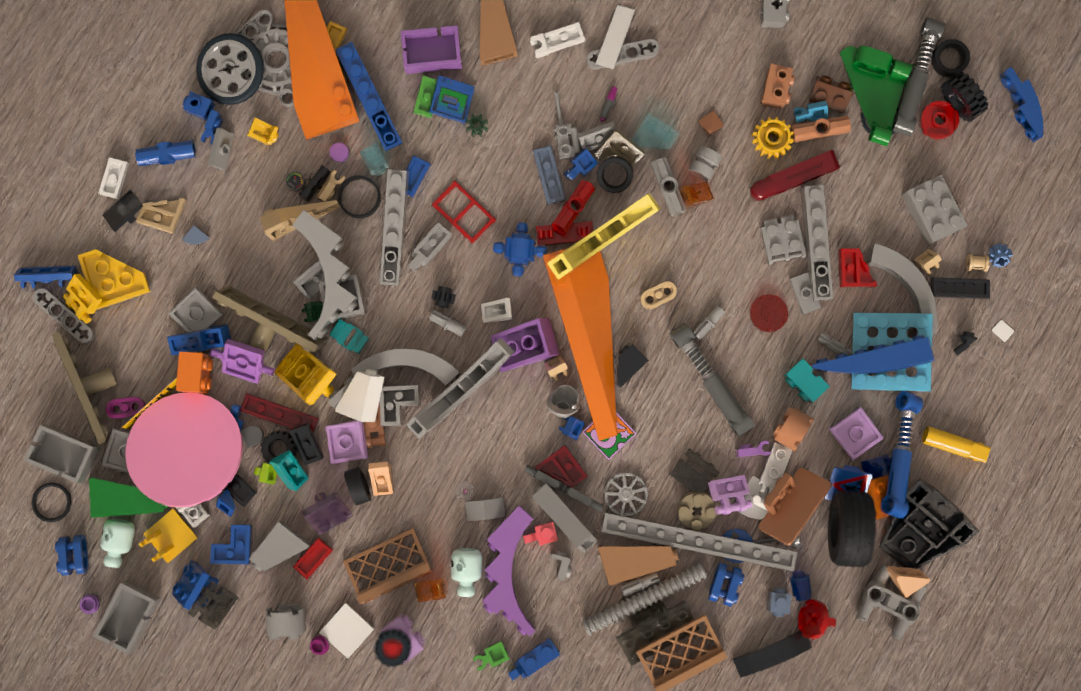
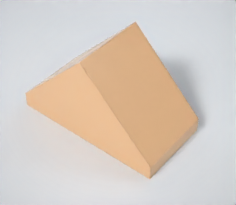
(907, 579)

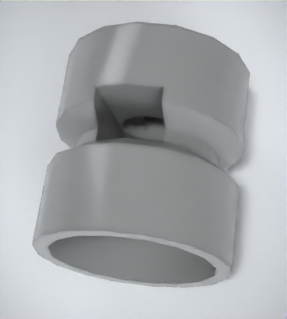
(706, 161)

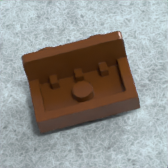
(834, 93)

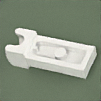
(557, 39)

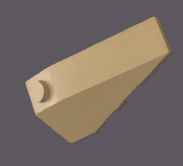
(280, 221)

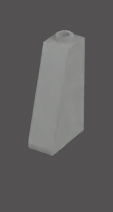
(564, 518)

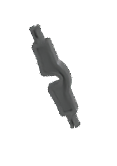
(564, 488)

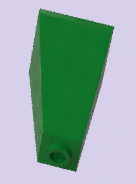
(119, 499)

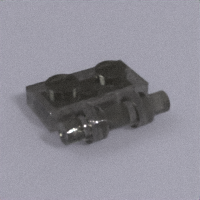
(689, 476)
(217, 608)

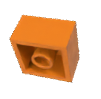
(194, 372)

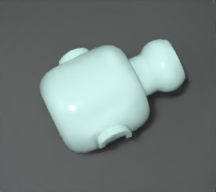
(116, 540)
(466, 568)

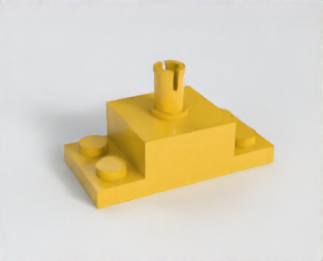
(305, 374)

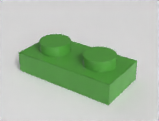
(424, 97)

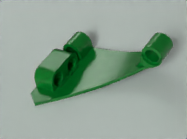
(877, 86)

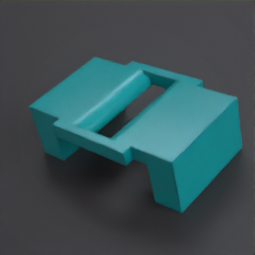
(342, 331)

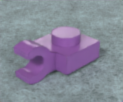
(747, 450)

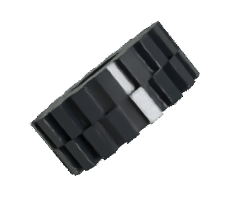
(964, 96)

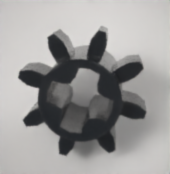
(443, 297)

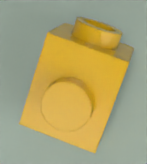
(263, 132)

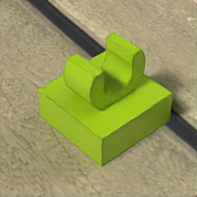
(266, 473)

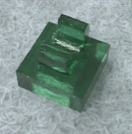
(313, 311)

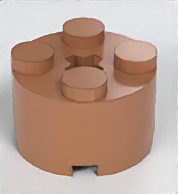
(793, 429)

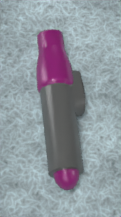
(609, 103)

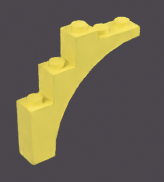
(603, 236)

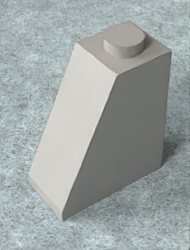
(278, 547)

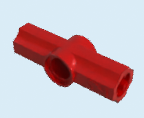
(567, 214)

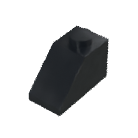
(629, 363)

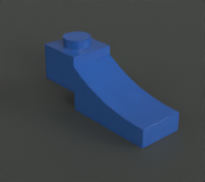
(199, 340)

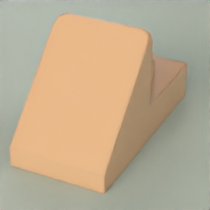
(381, 478)

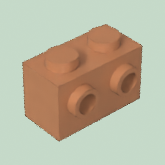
(777, 85)

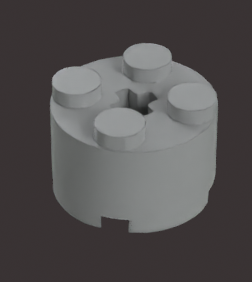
(285, 621)

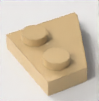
(161, 215)

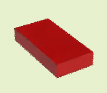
(312, 558)

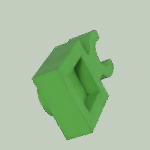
(494, 655)

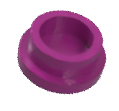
(319, 645)

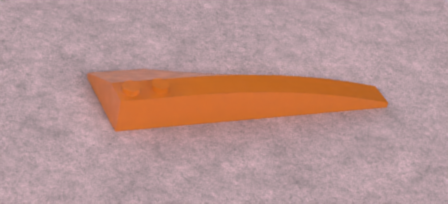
(316, 74)
(586, 317)

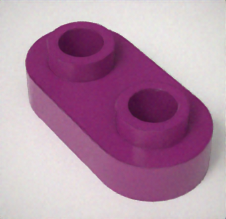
(126, 407)

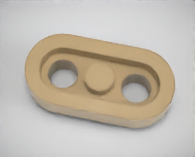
(658, 296)

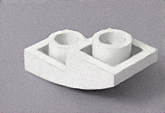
(194, 514)

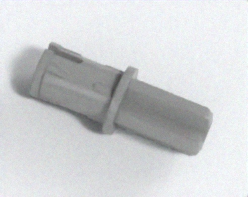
(708, 322)
(447, 323)
(639, 583)

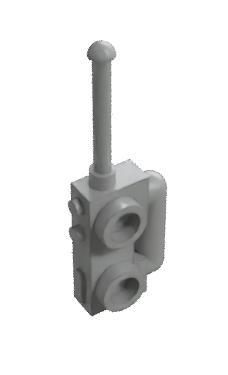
(563, 131)

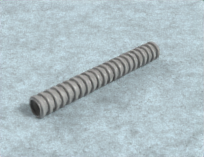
(645, 598)

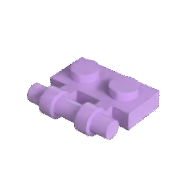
(730, 488)

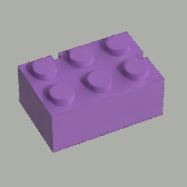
(430, 52)

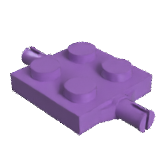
(242, 361)

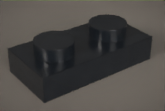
(306, 443)

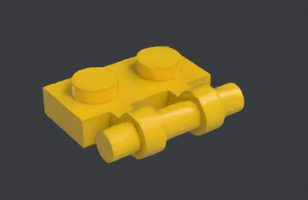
(83, 294)

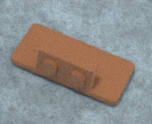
(792, 504)

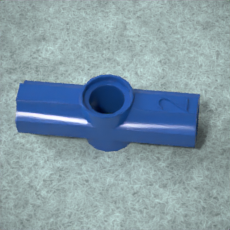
(165, 153)

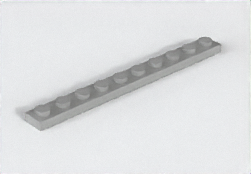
(699, 541)

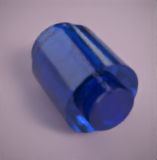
(801, 586)

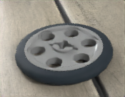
(254, 63)

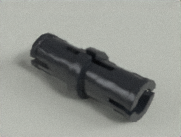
(314, 183)

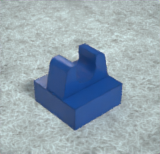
(573, 427)

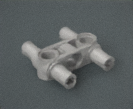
(891, 603)

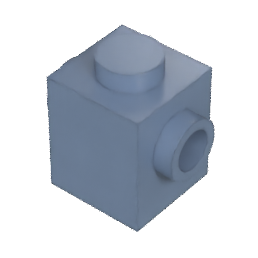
(779, 602)

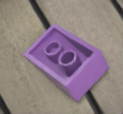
(530, 343)

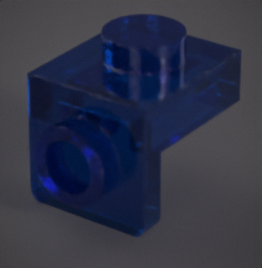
(877, 466)

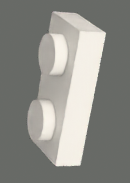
(113, 178)

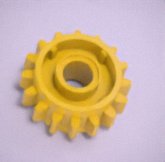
(768, 147)

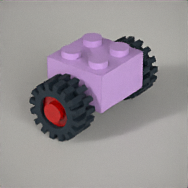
(398, 642)

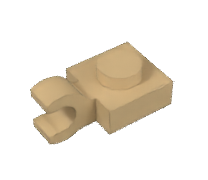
(327, 191)

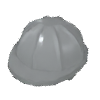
(564, 401)

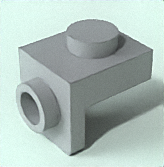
(565, 569)

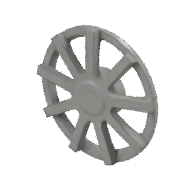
(626, 494)

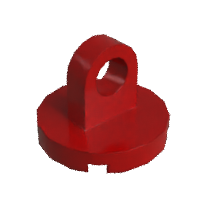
(814, 619)

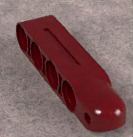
(795, 176)

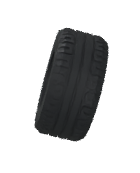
(851, 529)

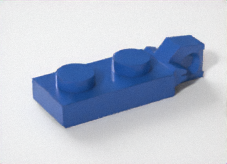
(534, 659)

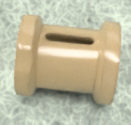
(977, 262)

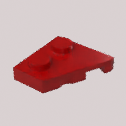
(853, 269)

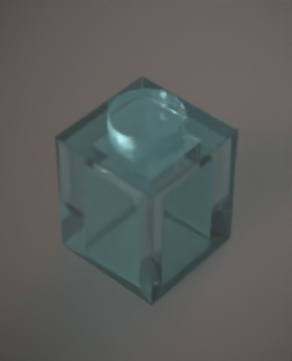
(374, 160)

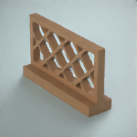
(393, 582)
(692, 666)

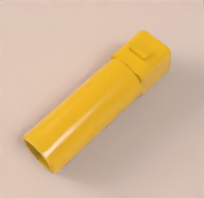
(955, 444)

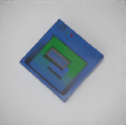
(451, 99)

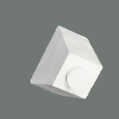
(362, 396)

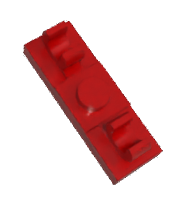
(548, 236)

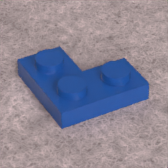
(237, 551)

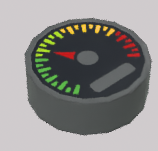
(295, 181)

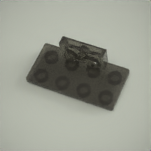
(652, 624)

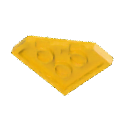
(112, 278)

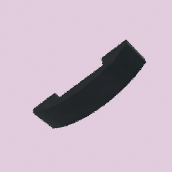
(772, 654)

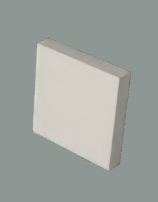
(347, 630)

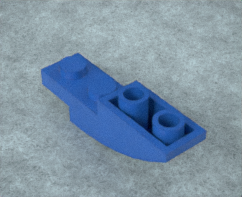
(1029, 109)

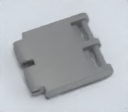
(782, 239)

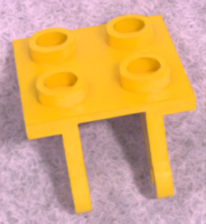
(169, 536)

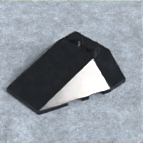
(928, 529)

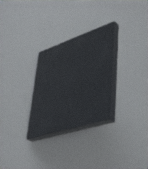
(123, 211)

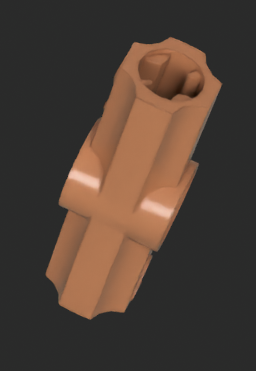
(832, 127)

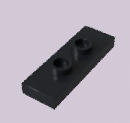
(960, 288)

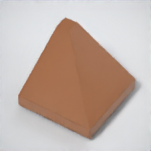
(710, 123)

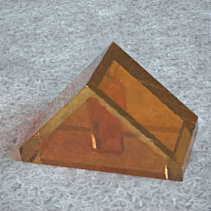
(696, 194)
(431, 590)

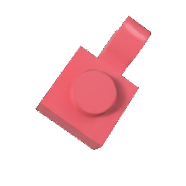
(544, 534)

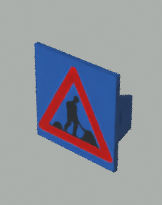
(848, 479)

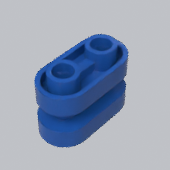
(64, 549)
(735, 578)

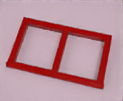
(473, 202)

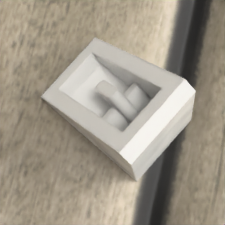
(496, 310)

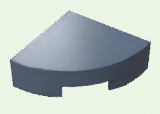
(195, 236)

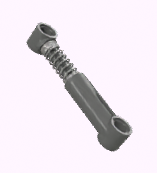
(906, 117)
(713, 382)

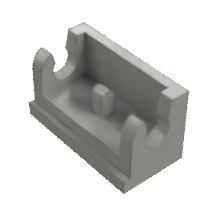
(309, 281)

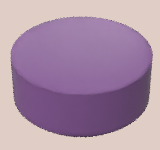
(339, 152)

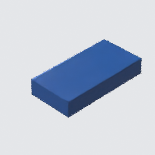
(417, 171)

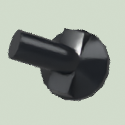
(967, 339)

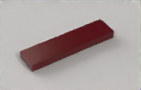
(276, 413)

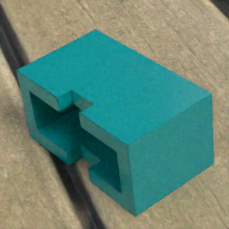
(805, 382)

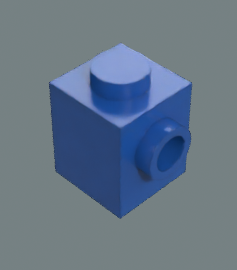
(198, 105)

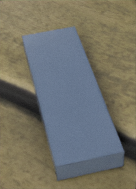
(549, 175)

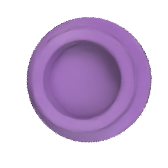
(89, 604)

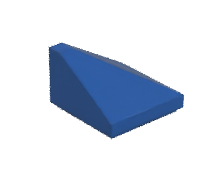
(225, 503)

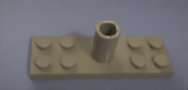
(268, 321)
(85, 386)

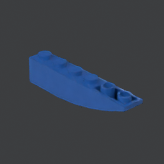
(368, 96)
(882, 358)

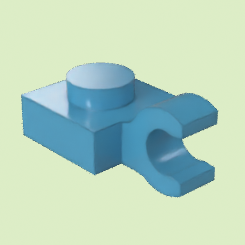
(812, 113)

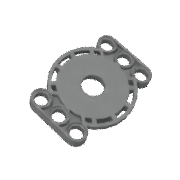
(267, 41)

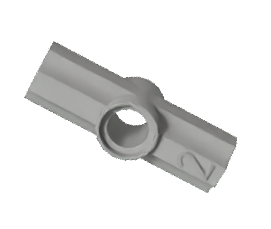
(664, 175)

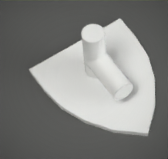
(758, 509)

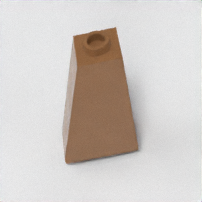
(495, 33)
(634, 561)

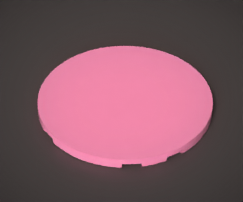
(184, 449)

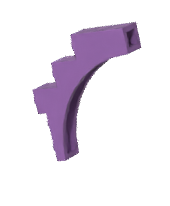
(500, 570)

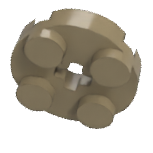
(696, 499)

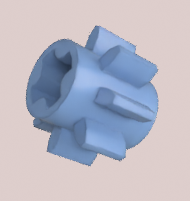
(1000, 255)

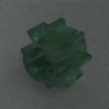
(474, 120)

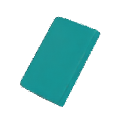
(289, 470)

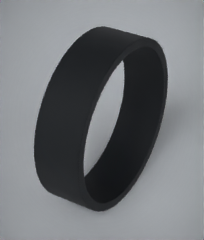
(345, 183)

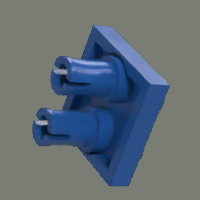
(190, 584)

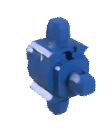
(519, 249)

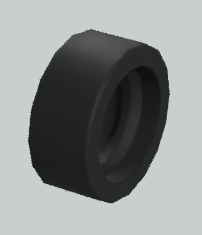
(958, 46)
(629, 174)
(357, 486)

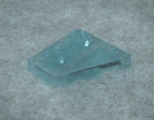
(655, 134)

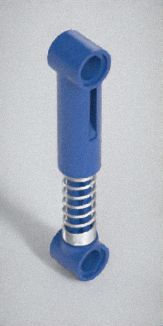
(895, 500)

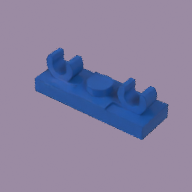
(45, 275)

